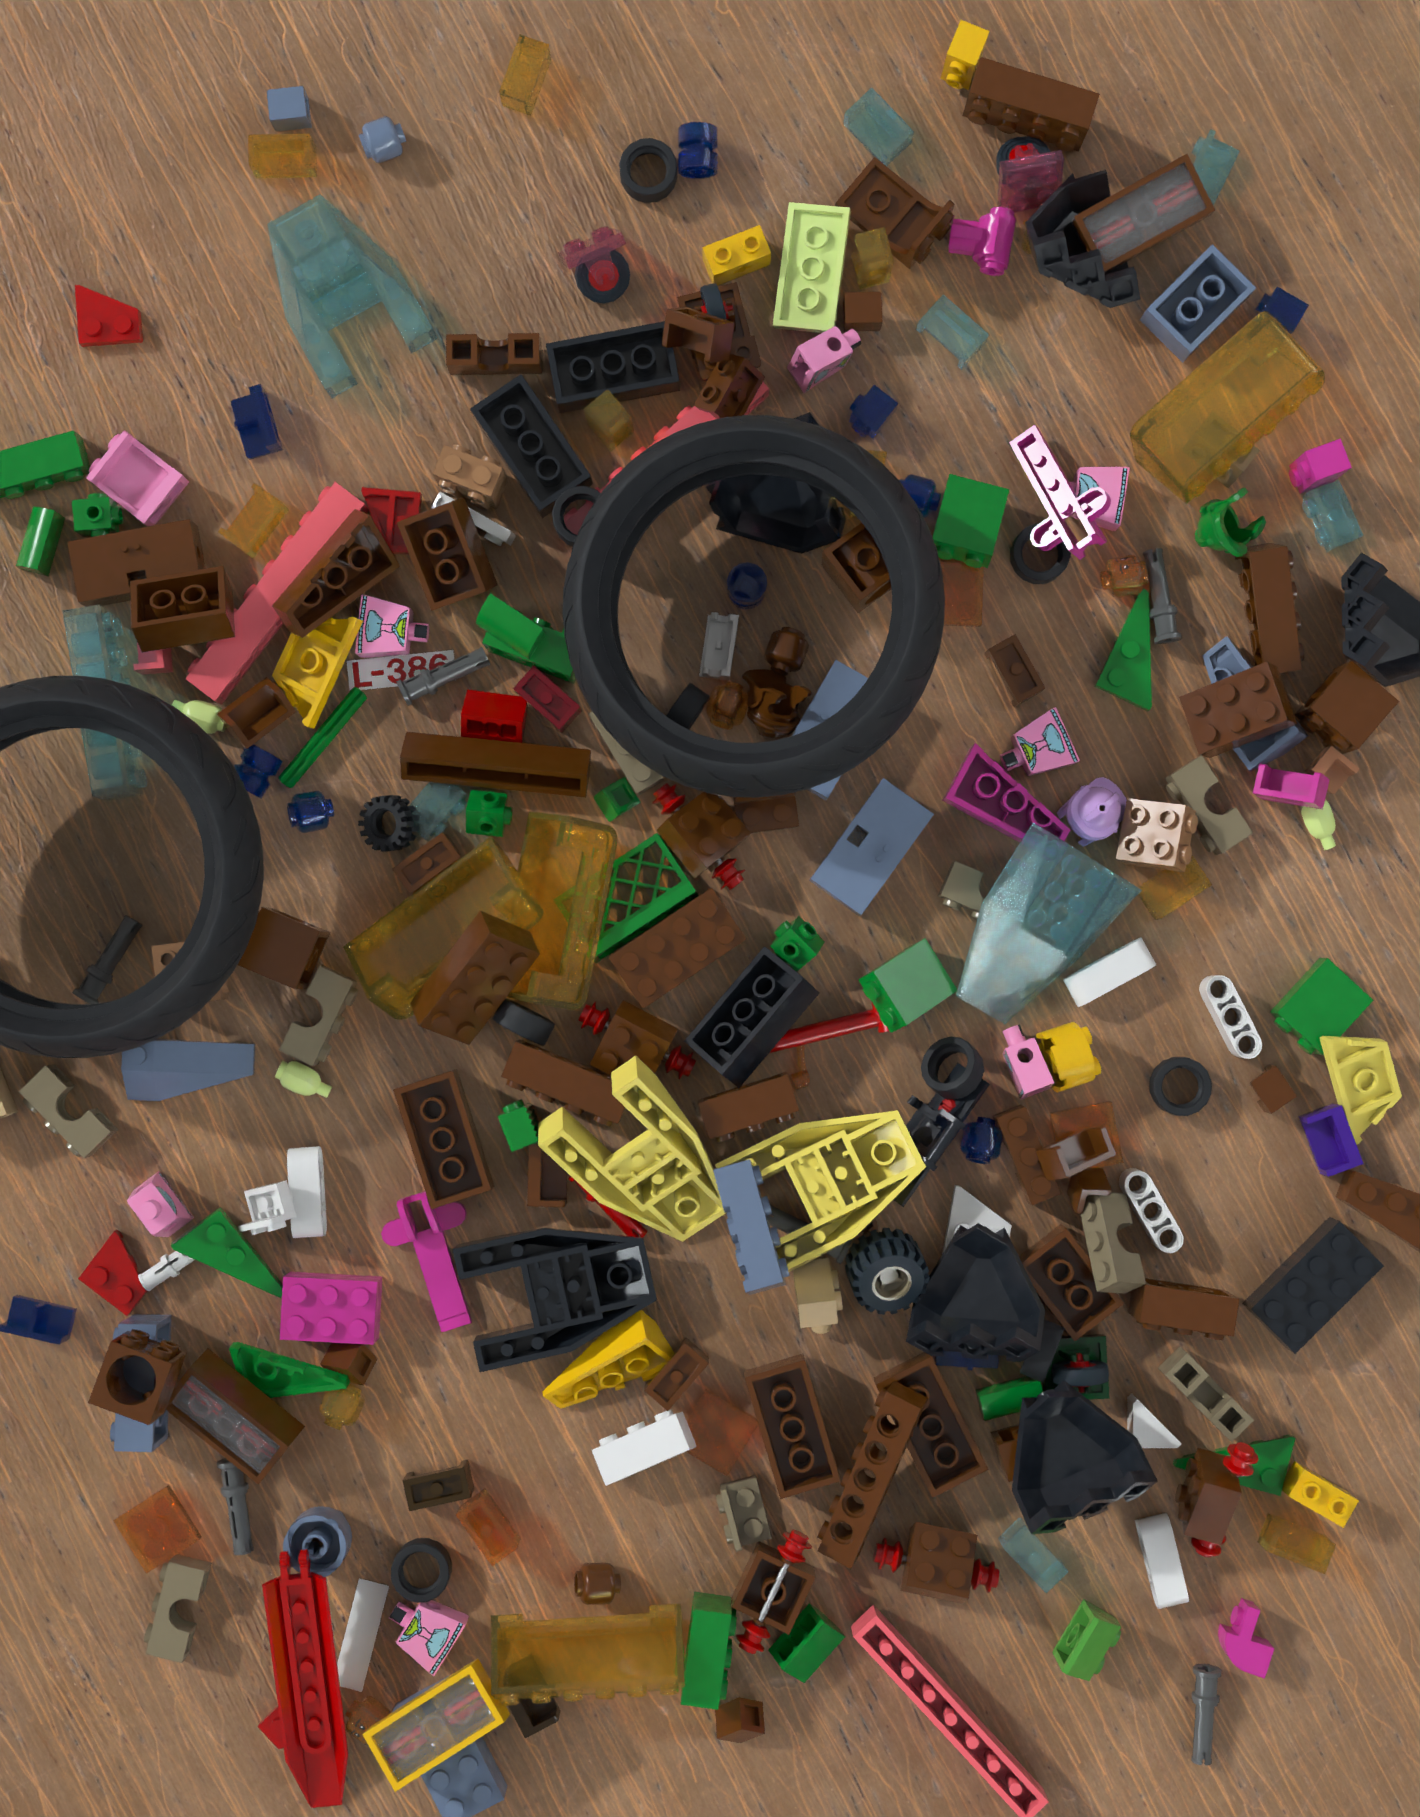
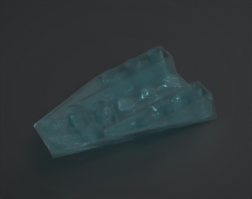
(1038, 923)

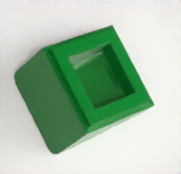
(616, 799)

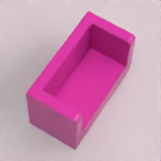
(1291, 787)

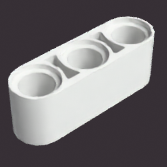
(1109, 972)
(1243, 1025)
(308, 1191)
(1161, 1221)
(1162, 1561)

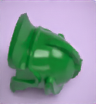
(1220, 526)

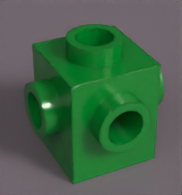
(96, 515)
(487, 813)
(796, 943)

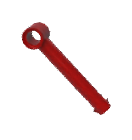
(831, 1029)

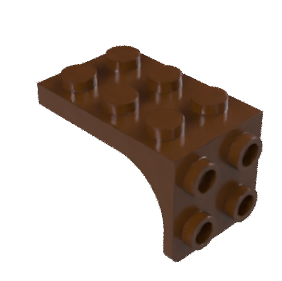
(885, 200)

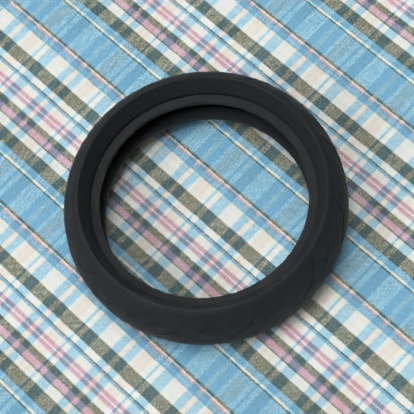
(723, 451)
(230, 867)

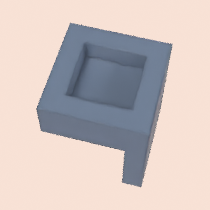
(289, 108)

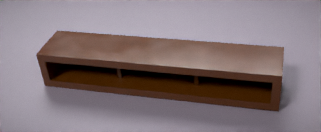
(495, 764)

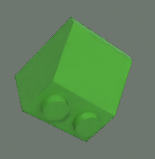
(1086, 1641)

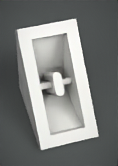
(1147, 1427)

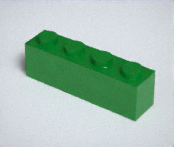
(42, 464)

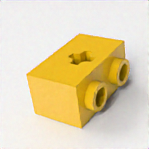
(964, 55)
(736, 255)
(1319, 1494)

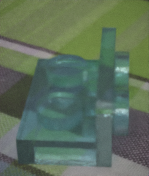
(1213, 163)
(1331, 516)
(435, 806)

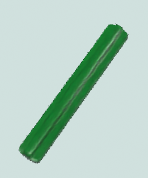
(322, 737)

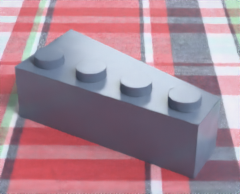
(750, 1227)

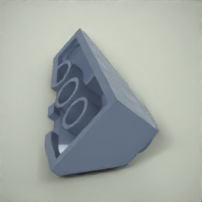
(1226, 660)
(183, 1066)

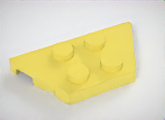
(1361, 1079)

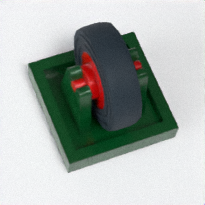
(1081, 1365)

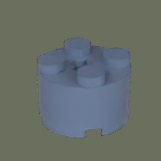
(330, 1528)

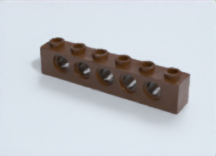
(907, 1408)

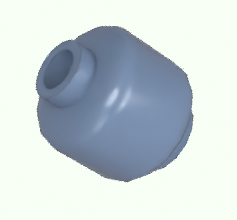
(382, 139)

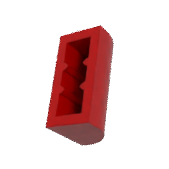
(493, 716)

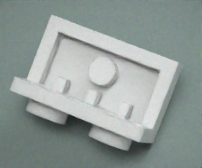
(269, 1207)

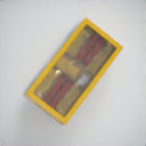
(435, 1725)

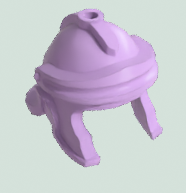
(1084, 812)

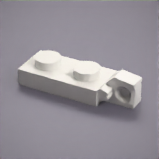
(495, 532)

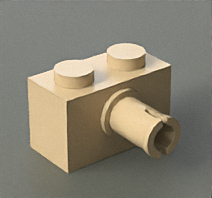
(816, 1295)

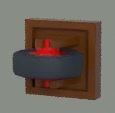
(720, 302)

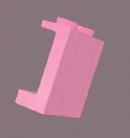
(137, 479)

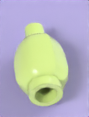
(203, 714)
(1320, 824)
(301, 1079)

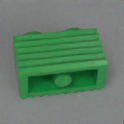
(519, 1124)

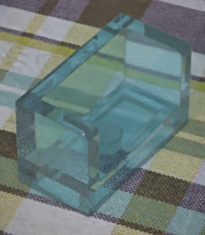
(878, 127)
(953, 330)
(1032, 1555)

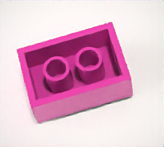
(331, 1308)

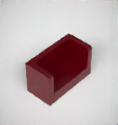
(547, 699)

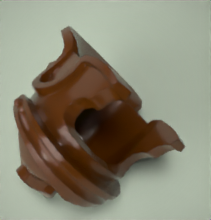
(773, 702)

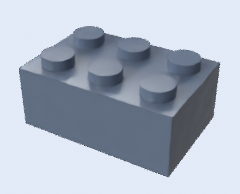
(1197, 303)

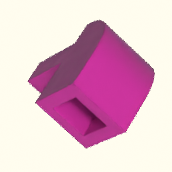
(1243, 1648)

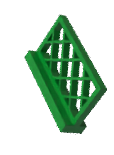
(648, 914)

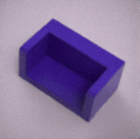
(1331, 1140)

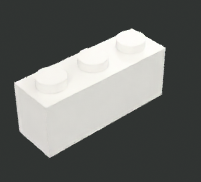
(643, 1446)

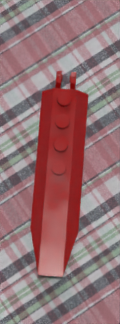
(307, 1681)

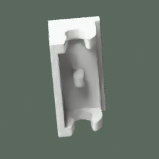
(719, 646)

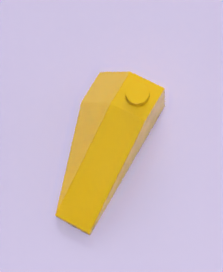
(617, 1356)

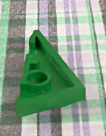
(1129, 662)
(223, 1247)
(283, 1375)
(1268, 1471)

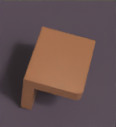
(1333, 766)

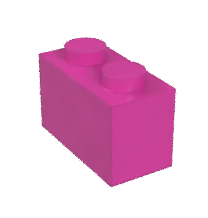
(1319, 466)

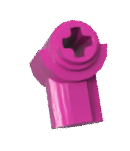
(986, 240)

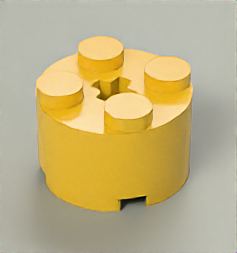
(1068, 1055)

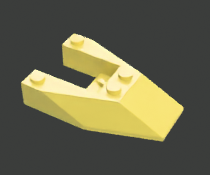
(842, 1173)
(656, 1177)

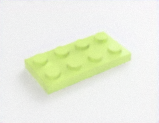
(811, 267)

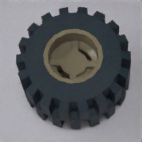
(886, 1271)

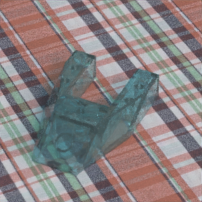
(329, 276)

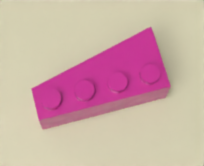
(997, 800)

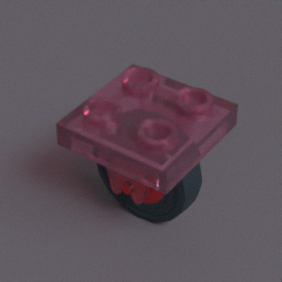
(1027, 173)
(600, 269)

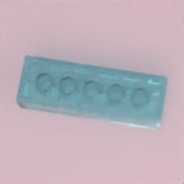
(97, 653)

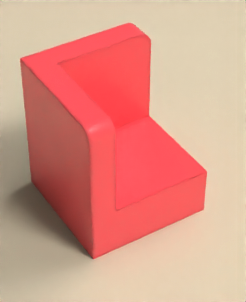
(154, 661)

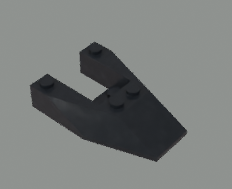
(573, 1286)

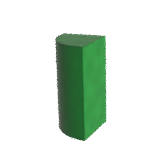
(40, 541)
(510, 626)
(1006, 1397)
(807, 1645)

